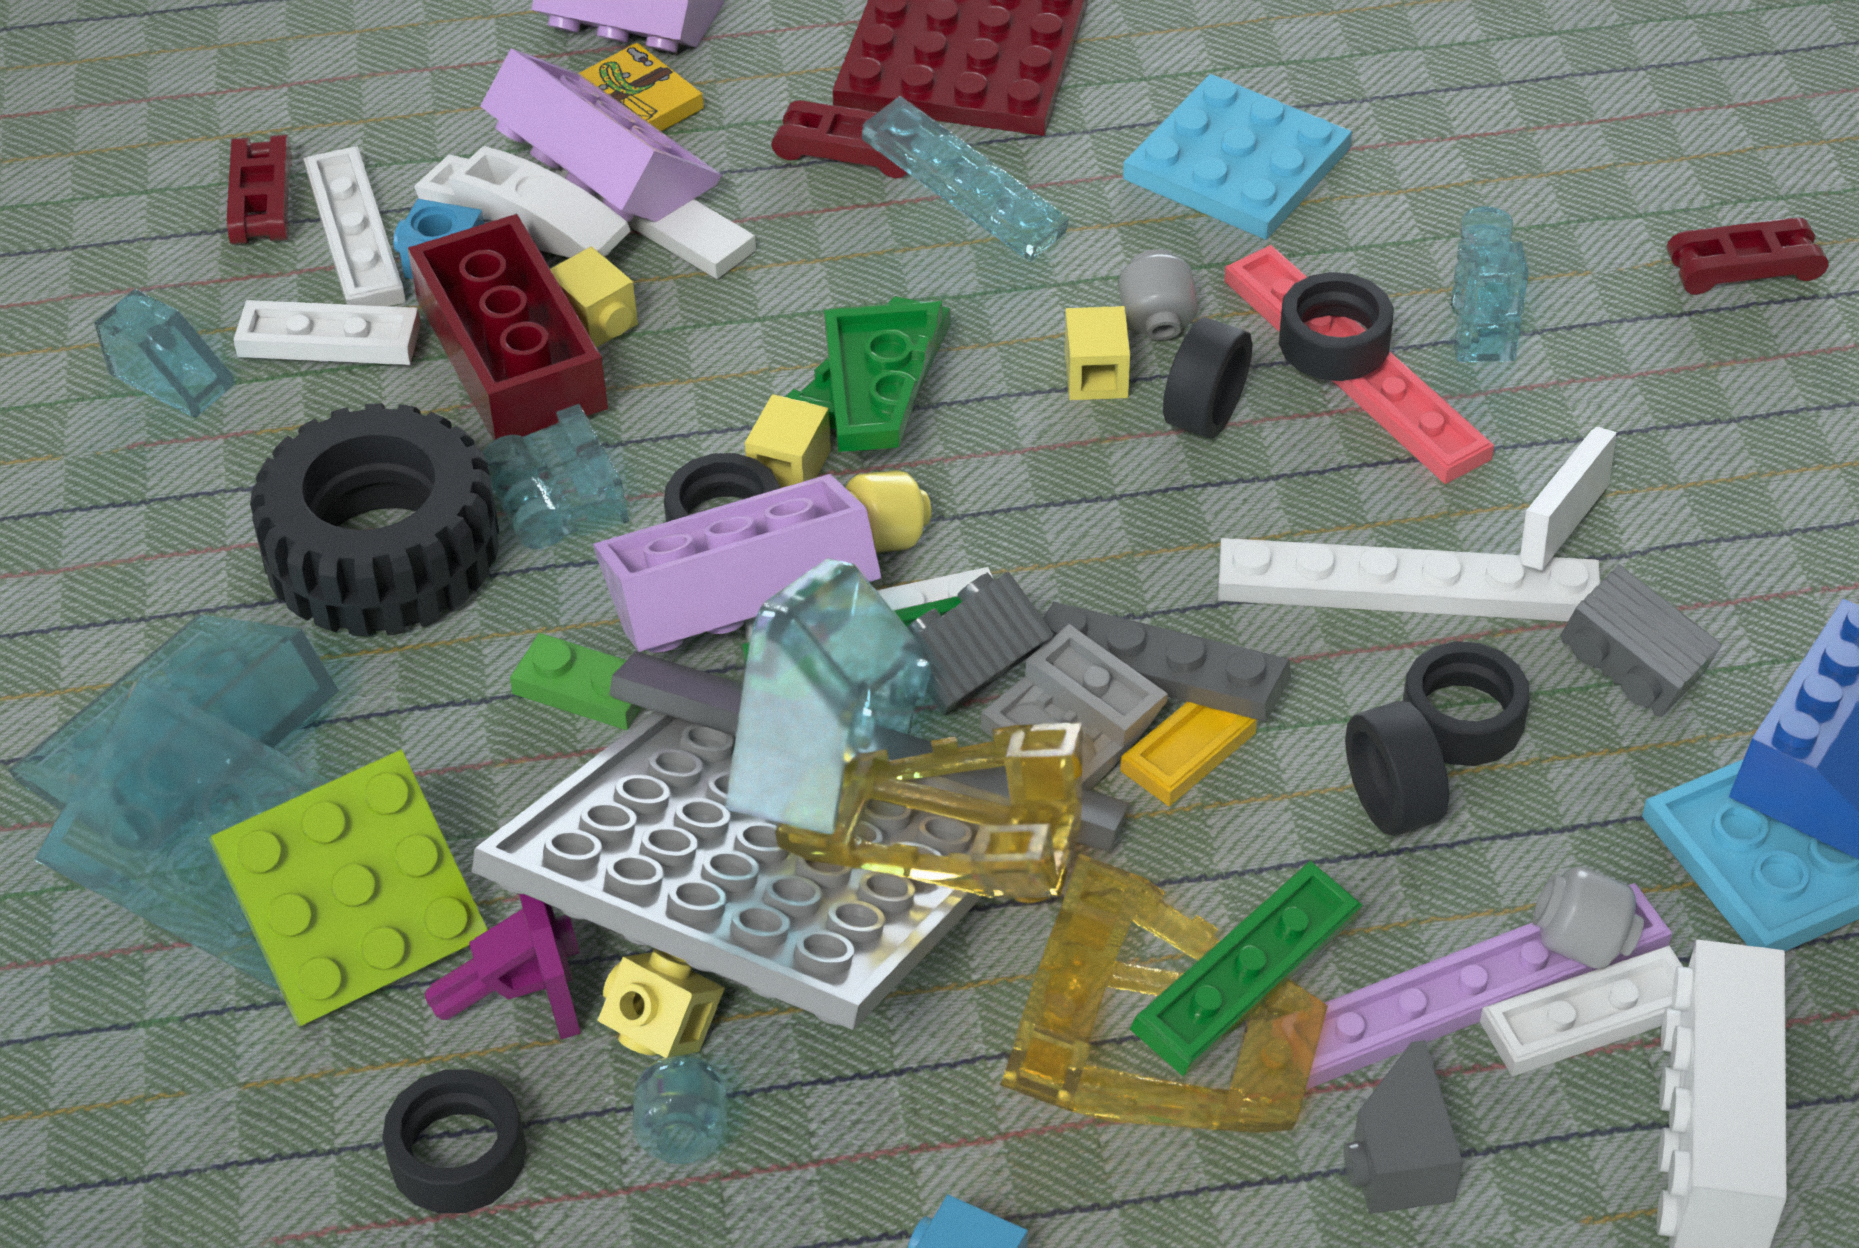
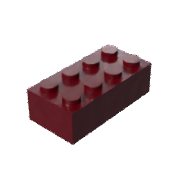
(507, 327)

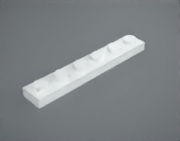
(1402, 579)

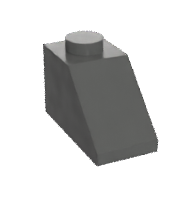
(1405, 1140)

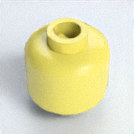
(894, 508)

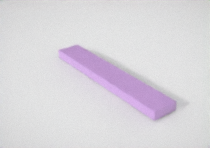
(1450, 994)

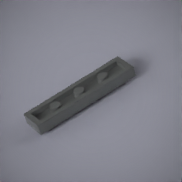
(1184, 664)

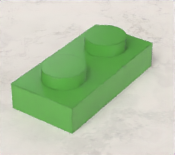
(572, 680)

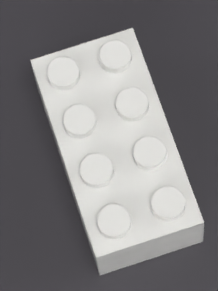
(1724, 1099)

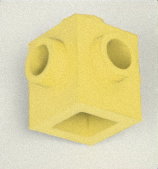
(659, 1004)

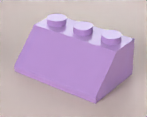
(661, 21)

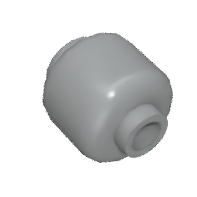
(1158, 294)
(1587, 917)

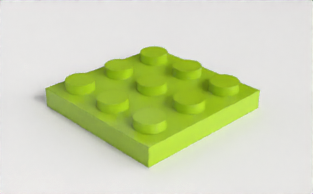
(348, 887)

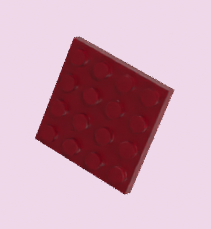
(962, 59)

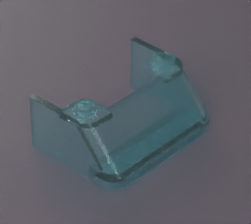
(816, 683)

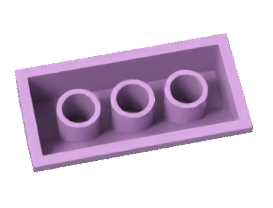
(594, 139)
(730, 559)

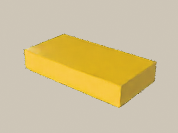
(1185, 749)

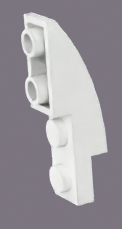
(553, 210)

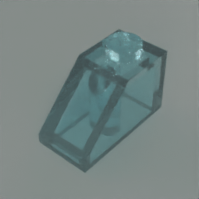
(161, 354)

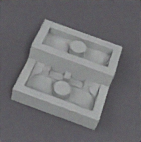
(1084, 684)

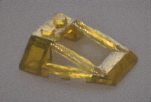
(1019, 847)
(1067, 993)

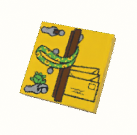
(646, 86)

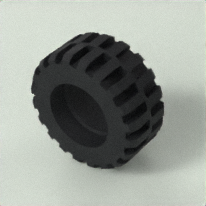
(384, 573)

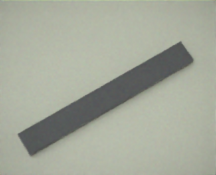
(717, 702)

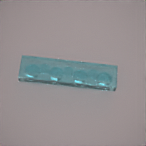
(965, 178)

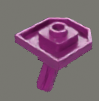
(515, 959)

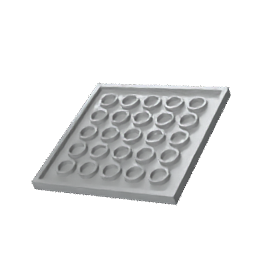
(658, 858)

